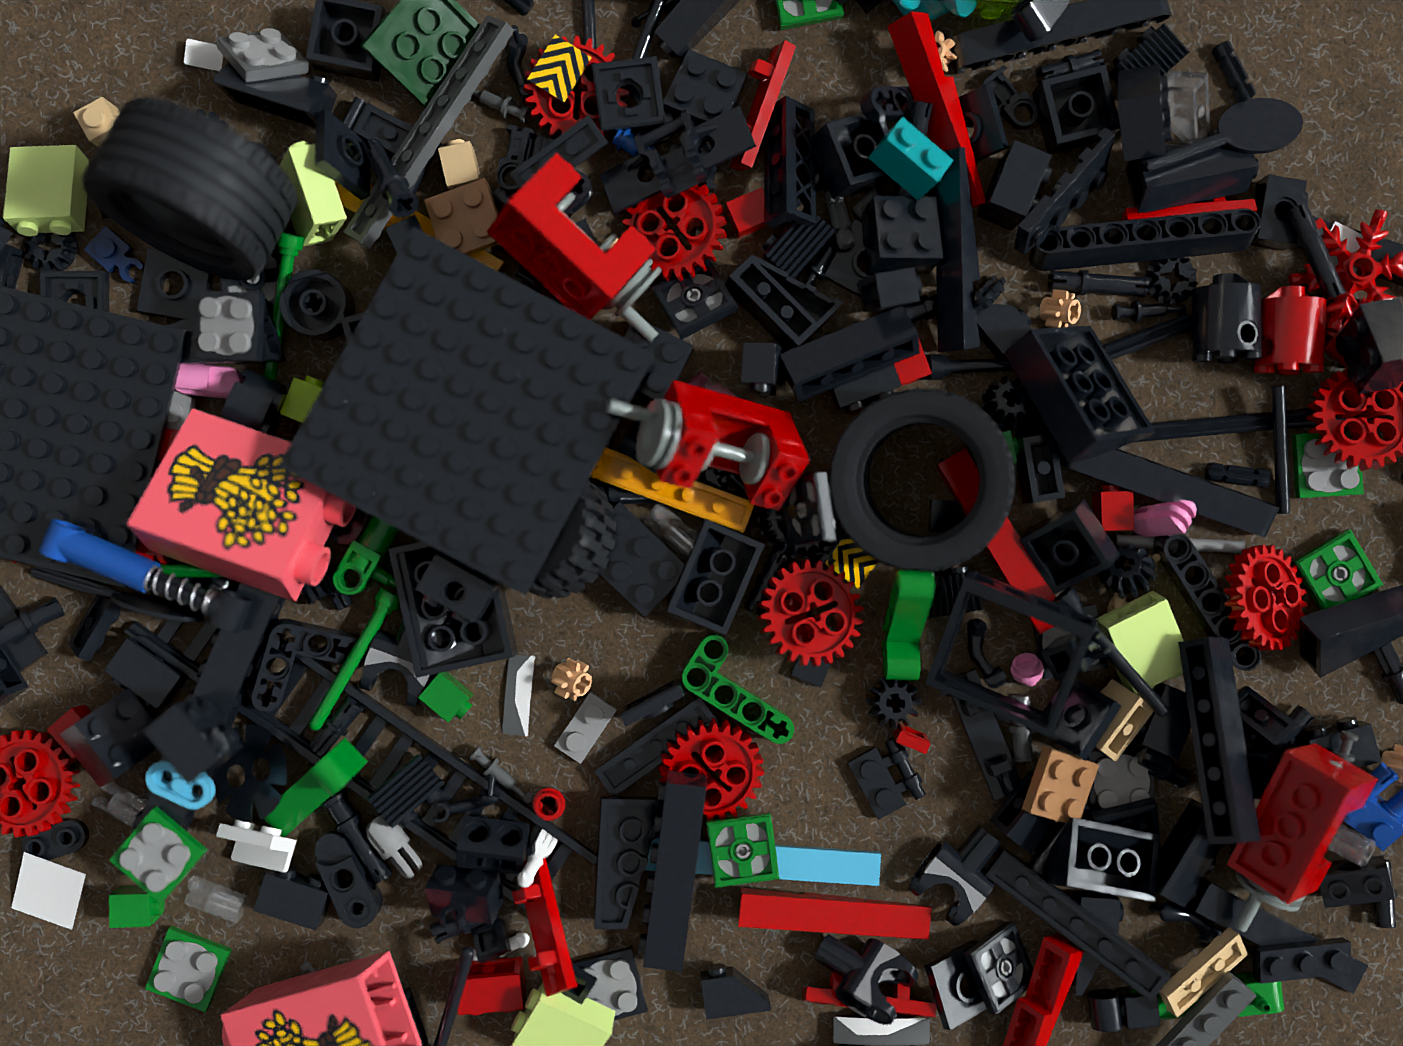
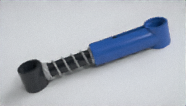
(72, 544)

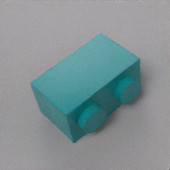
(910, 159)

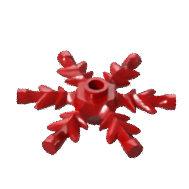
(1366, 267)

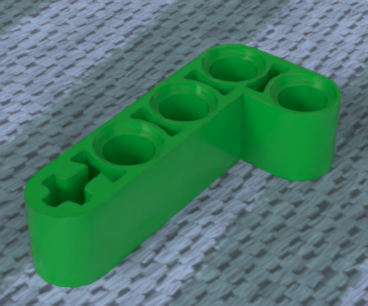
(905, 622)
(740, 696)
(316, 786)

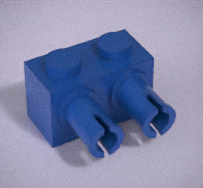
(1380, 818)

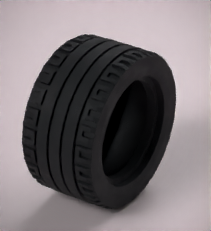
(190, 188)
(851, 473)

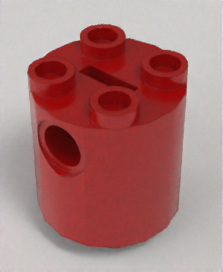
(1292, 332)

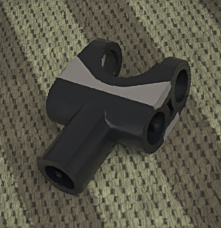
(393, 652)
(960, 870)
(863, 973)

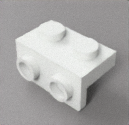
(257, 848)

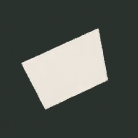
(48, 890)

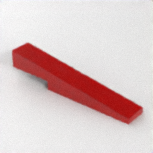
(925, 75)
(1005, 549)
(832, 914)
(1047, 990)

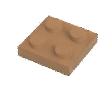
(464, 216)
(1060, 785)

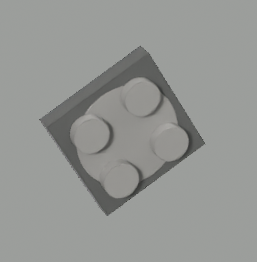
(262, 55)

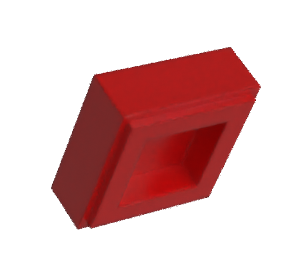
(911, 738)

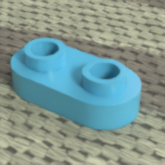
(178, 789)

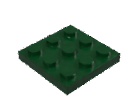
(421, 43)

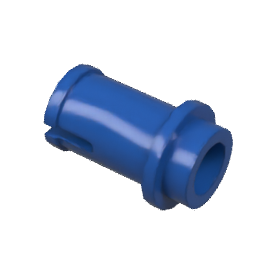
(625, 141)

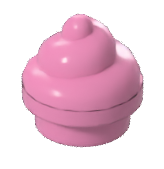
(1027, 669)

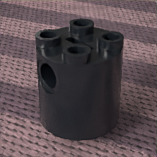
(1226, 320)

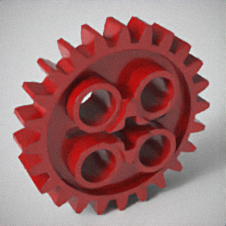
(542, 99)
(698, 210)
(1365, 445)
(1265, 597)
(820, 640)
(733, 751)
(50, 768)

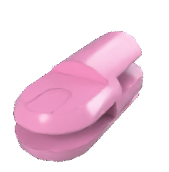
(207, 380)
(1164, 518)

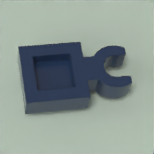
(113, 253)

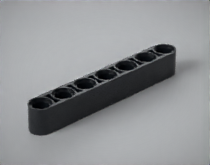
(1078, 21)
(1146, 239)
(1174, 485)

